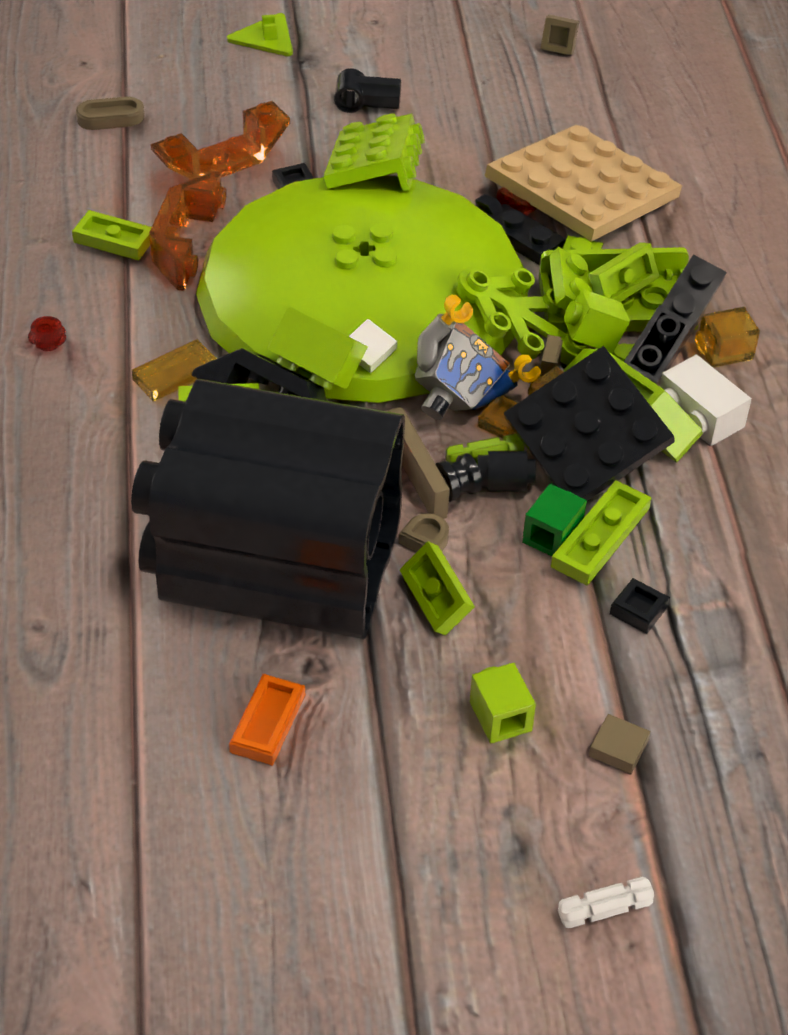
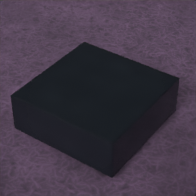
(290, 174)
(639, 605)

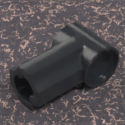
(366, 91)

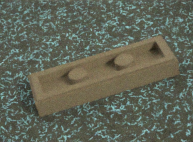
(423, 471)

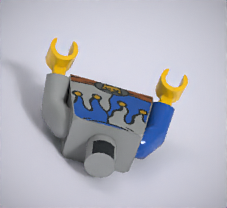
(462, 367)

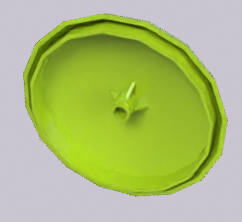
(350, 260)

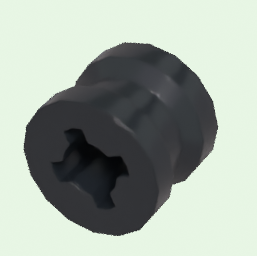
(461, 476)

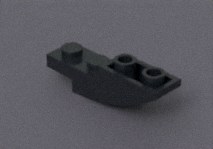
(675, 319)

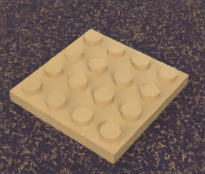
(583, 181)

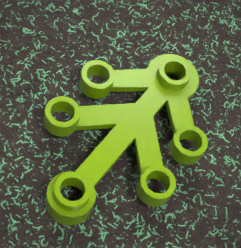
(484, 290)

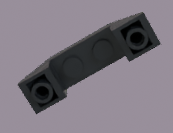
(246, 364)

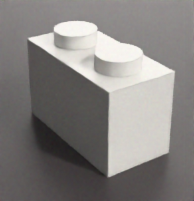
(707, 398)

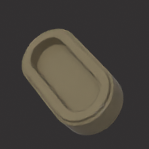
(110, 113)

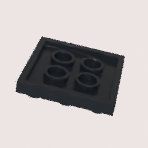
(589, 426)

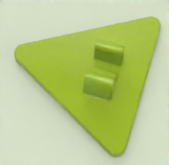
(267, 35)

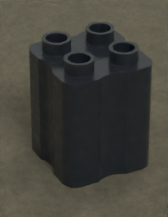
(272, 506)

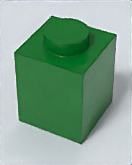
(552, 519)

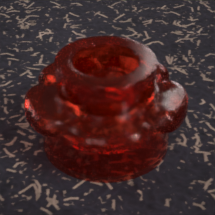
(47, 333)

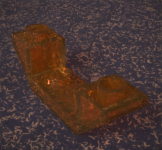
(261, 131)
(189, 200)

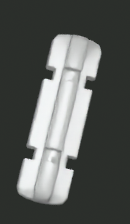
(605, 902)

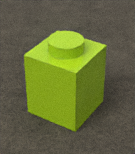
(596, 320)
(502, 702)

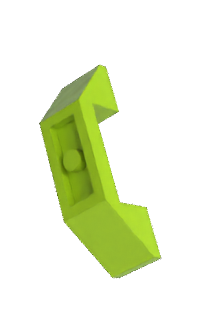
(675, 418)

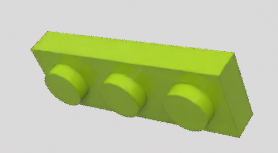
(601, 532)

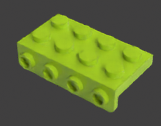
(376, 151)
(639, 305)

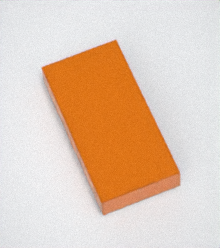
(267, 719)

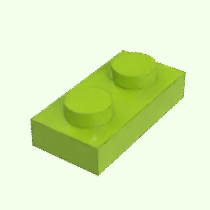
(112, 235)
(625, 273)
(568, 276)
(436, 588)

